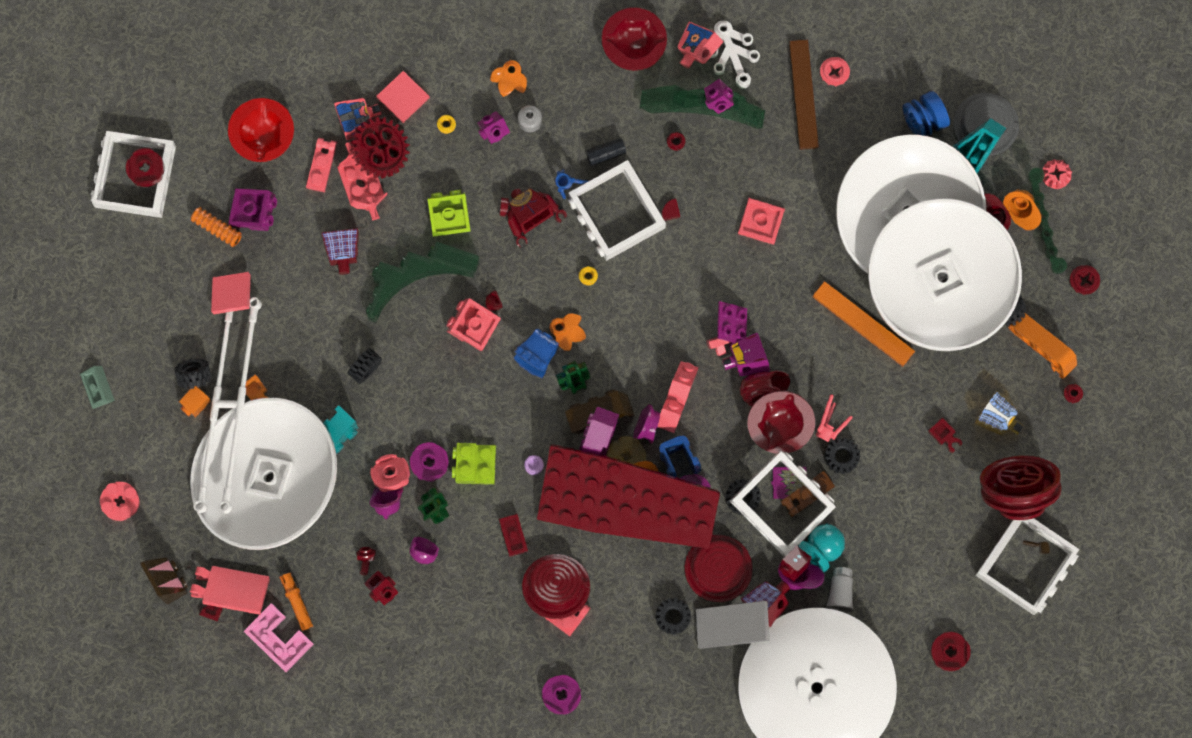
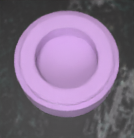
(534, 465)

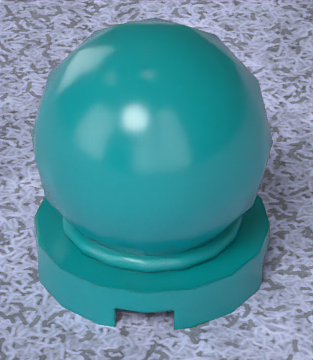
(824, 545)

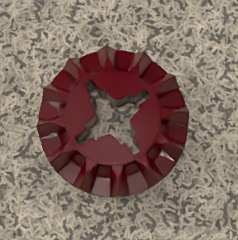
(1093, 279)

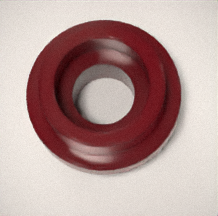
(676, 135)
(1073, 399)

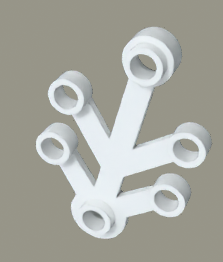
(732, 51)

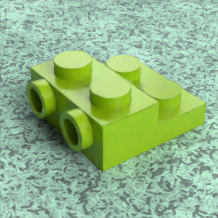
(448, 213)
(474, 463)

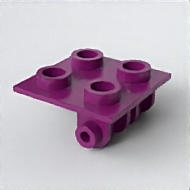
(731, 322)

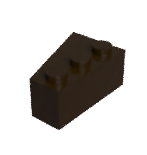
(612, 401)

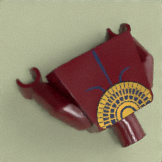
(530, 210)

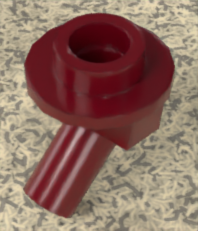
(366, 555)

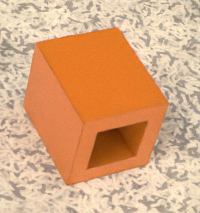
(194, 402)

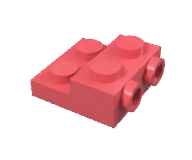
(472, 324)

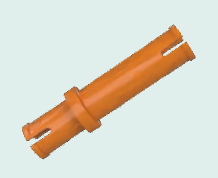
(294, 597)

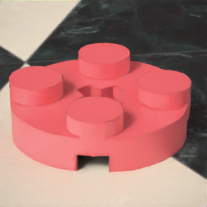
(394, 481)
(125, 510)

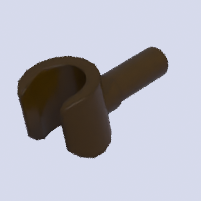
(1044, 547)

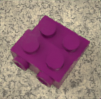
(252, 209)

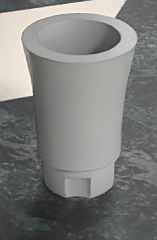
(841, 590)

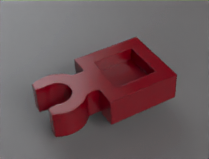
(942, 433)

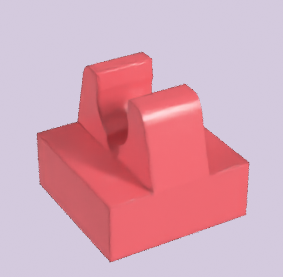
(718, 345)

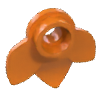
(509, 81)
(570, 333)

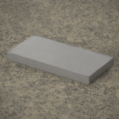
(732, 625)

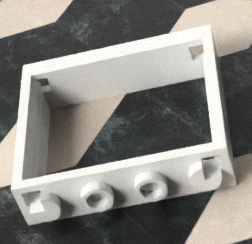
(104, 161)
(593, 234)
(760, 525)
(1060, 574)

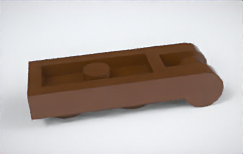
(805, 496)

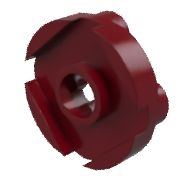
(137, 161)
(957, 643)

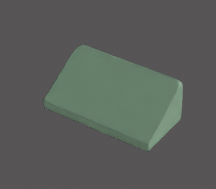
(97, 386)

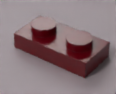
(513, 535)

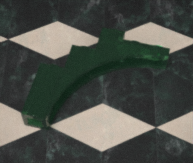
(676, 99)
(392, 279)

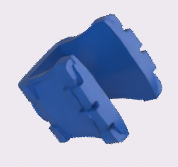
(536, 353)
(674, 445)

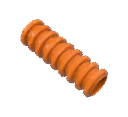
(216, 226)

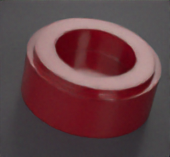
(504, 207)

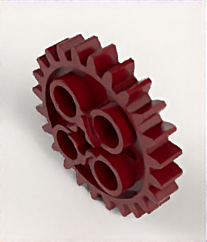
(365, 153)

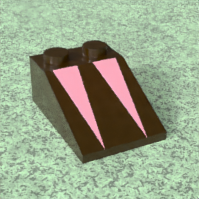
(165, 579)

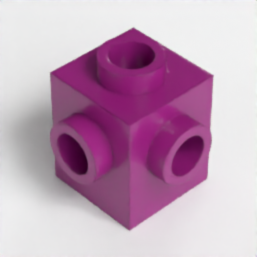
(718, 96)
(493, 127)

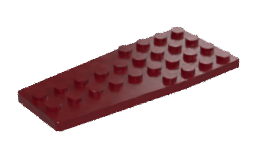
(625, 499)

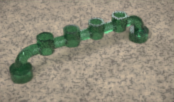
(1058, 265)

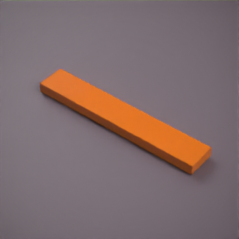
(863, 324)

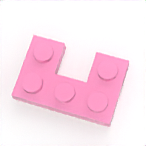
(283, 654)

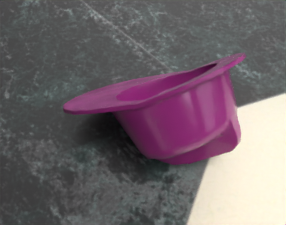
(386, 502)
(809, 579)

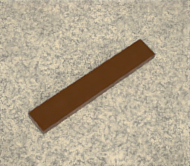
(803, 94)

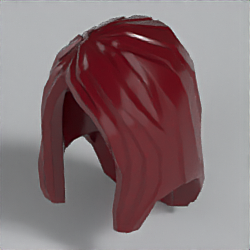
(761, 383)

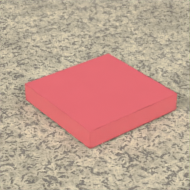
(403, 97)
(761, 221)
(231, 293)

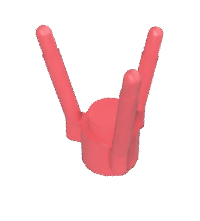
(824, 430)

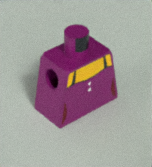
(747, 356)

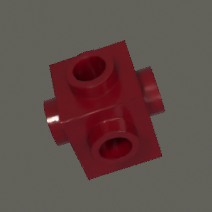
(381, 588)

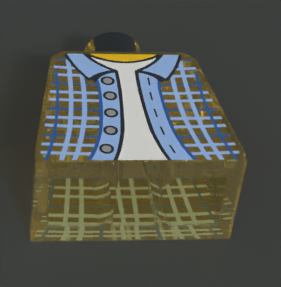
(999, 416)

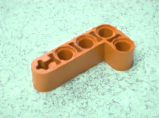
(1046, 344)

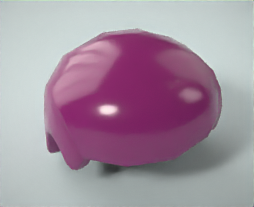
(423, 550)

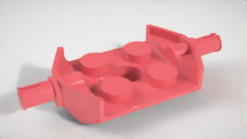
(360, 197)

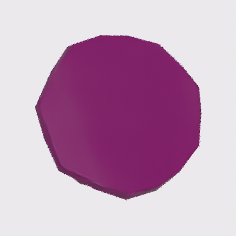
(647, 424)

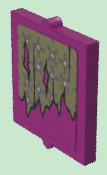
(784, 482)

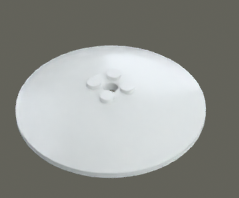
(896, 176)
(974, 255)
(273, 439)
(824, 649)

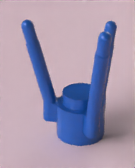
(565, 181)

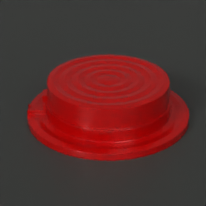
(261, 130)

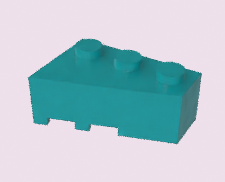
(980, 143)
(341, 428)

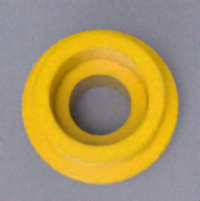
(446, 118)
(585, 270)

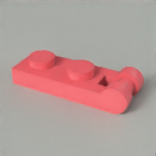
(321, 165)

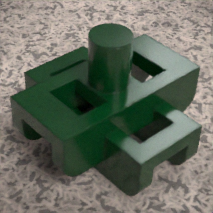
(573, 374)
(436, 504)

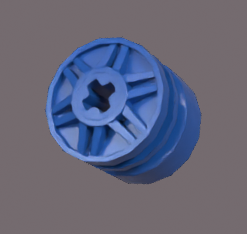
(926, 114)

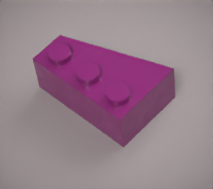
(600, 432)

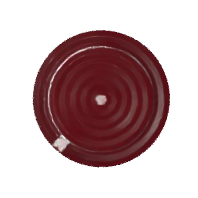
(634, 39)
(781, 422)
(720, 570)
(556, 586)

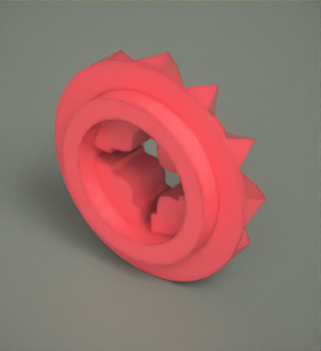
(835, 63)
(1051, 180)

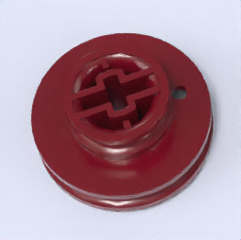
(1021, 486)

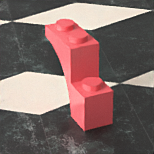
(677, 396)

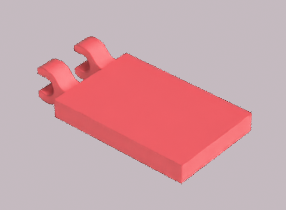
(231, 589)

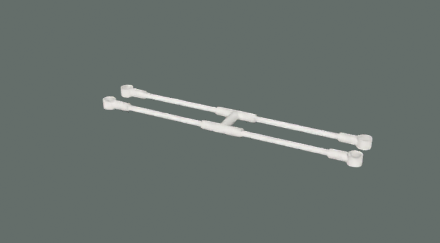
(217, 403)

